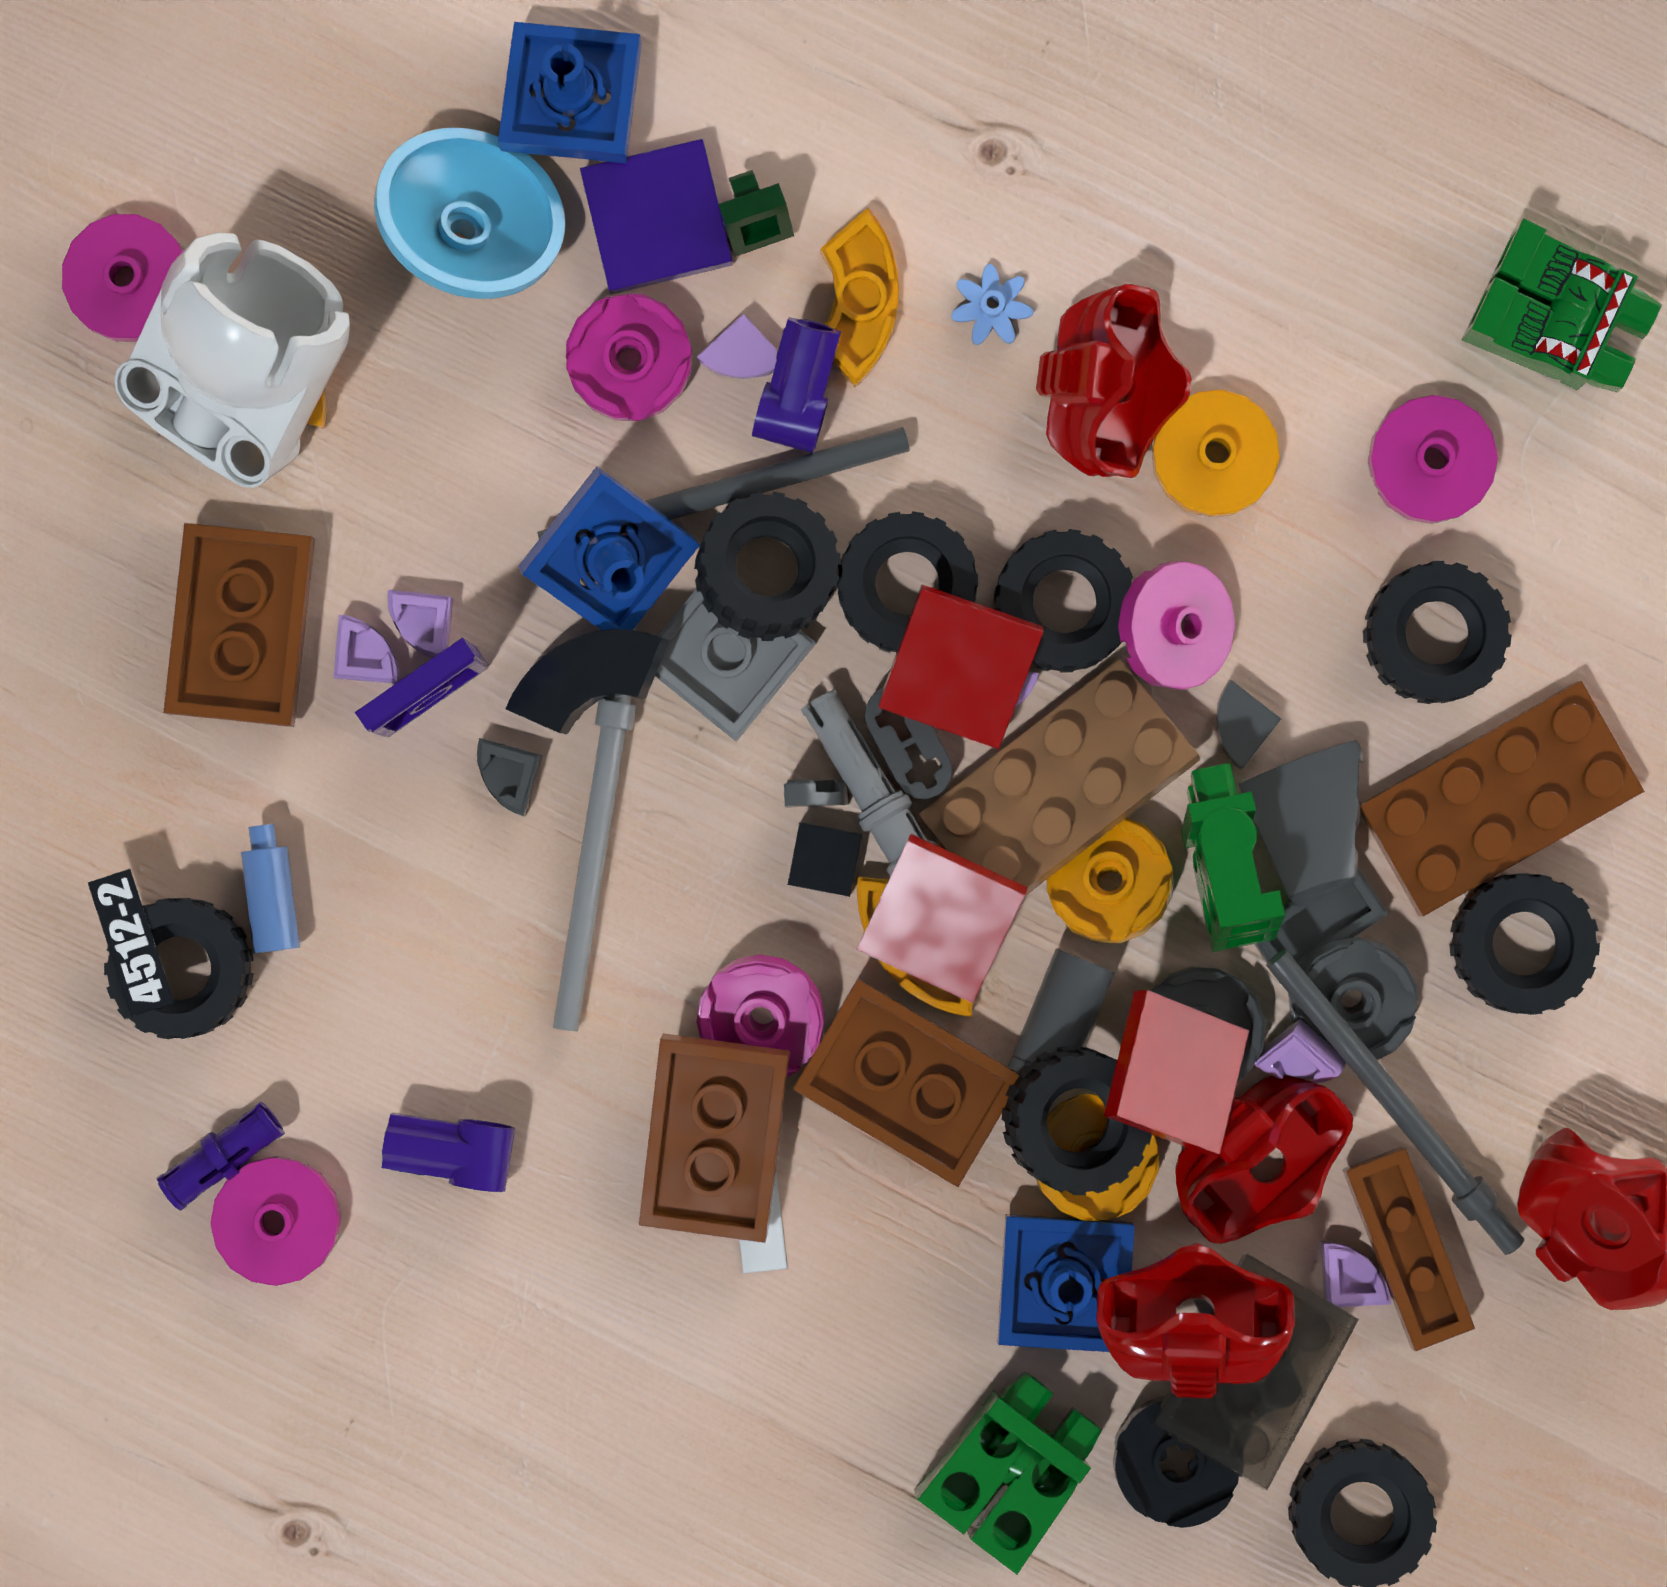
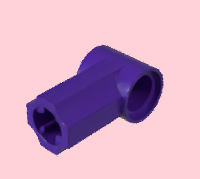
(794, 401)
(465, 1152)

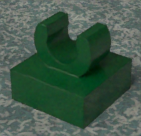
(754, 215)

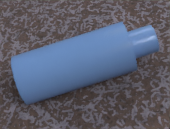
(269, 892)

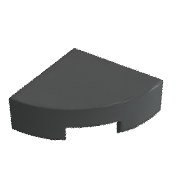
(1242, 723)
(508, 773)
(815, 793)

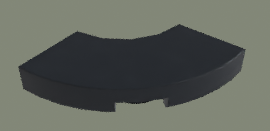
(587, 671)

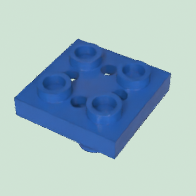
(571, 69)
(626, 569)
(1066, 1283)

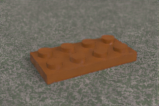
(1500, 798)

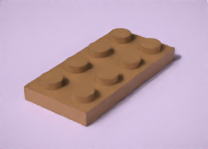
(1063, 781)

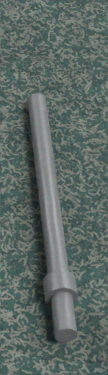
(615, 717)

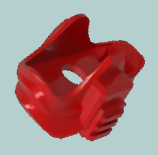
(1103, 352)
(1283, 1114)
(1599, 1220)
(1195, 1349)

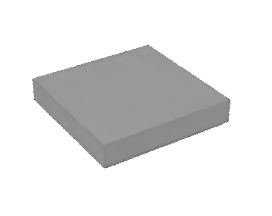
(722, 672)

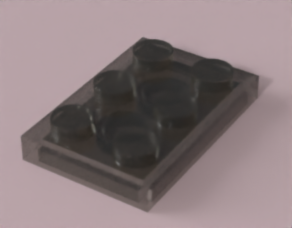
(1255, 1423)

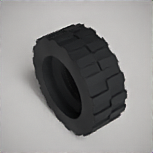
(773, 518)
(879, 542)
(1079, 554)
(1485, 622)
(1573, 951)
(228, 976)
(1028, 1133)
(1412, 1514)

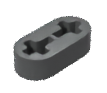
(896, 756)

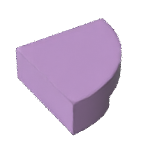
(740, 352)
(422, 620)
(363, 653)
(1300, 1054)
(1351, 1277)

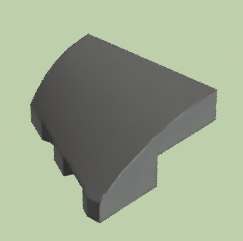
(1310, 820)

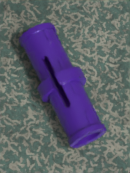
(220, 1156)

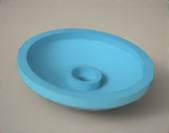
(470, 187)

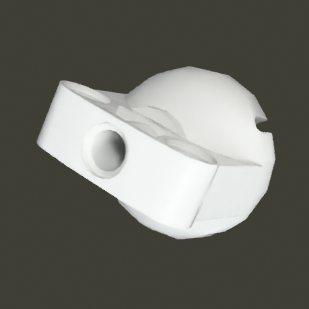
(236, 355)

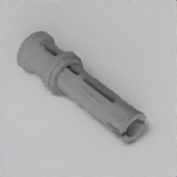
(882, 808)

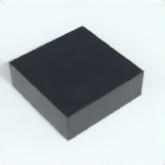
(824, 859)

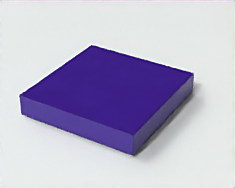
(656, 216)
(422, 689)

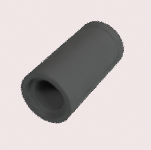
(1062, 1008)

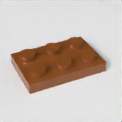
(239, 625)
(907, 1082)
(714, 1137)

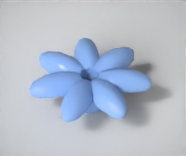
(989, 317)

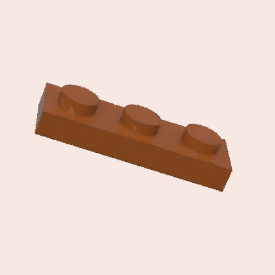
(1408, 1248)

